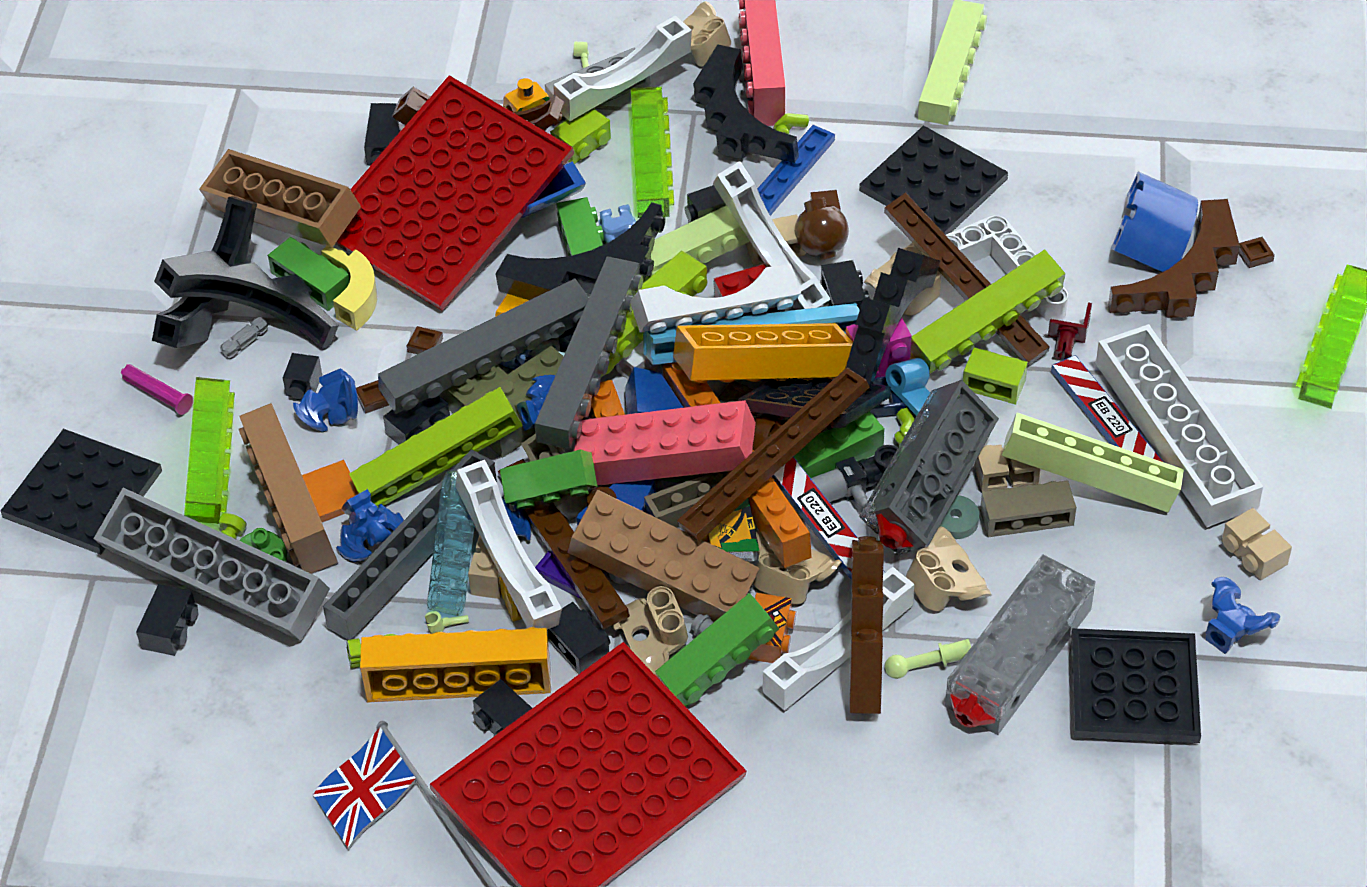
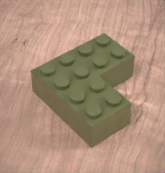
(514, 387)

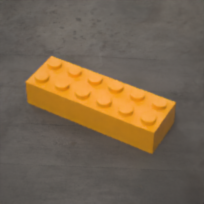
(761, 351)
(454, 664)

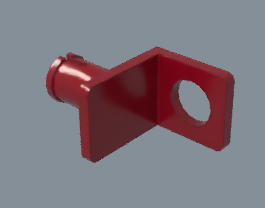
(1068, 333)

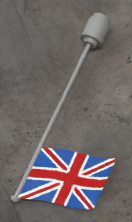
(372, 785)

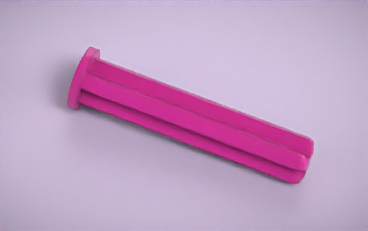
(158, 389)

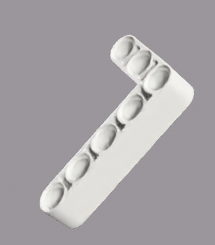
(1000, 240)

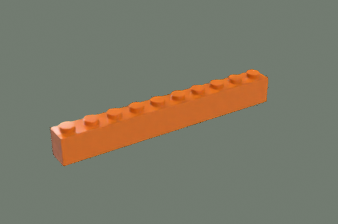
(768, 504)

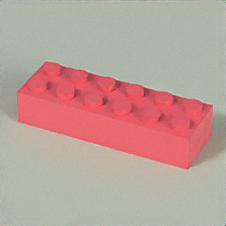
(764, 60)
(668, 442)

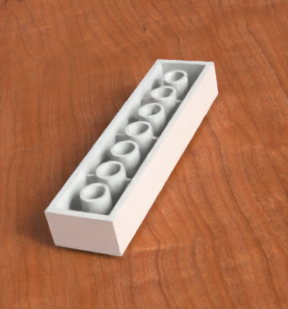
(1179, 425)

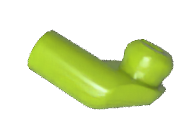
(791, 120)
(906, 420)

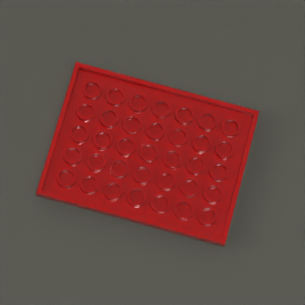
(449, 191)
(588, 778)

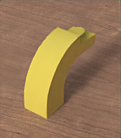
(359, 299)

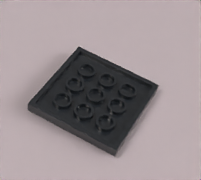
(937, 176)
(789, 396)
(76, 487)
(1135, 685)

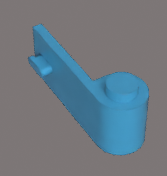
(909, 382)

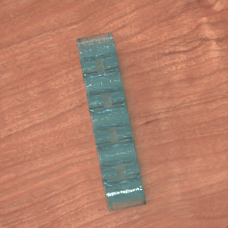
(450, 551)

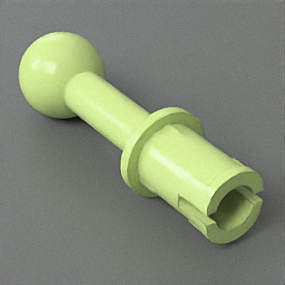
(898, 666)

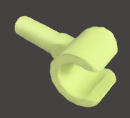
(581, 50)
(438, 624)

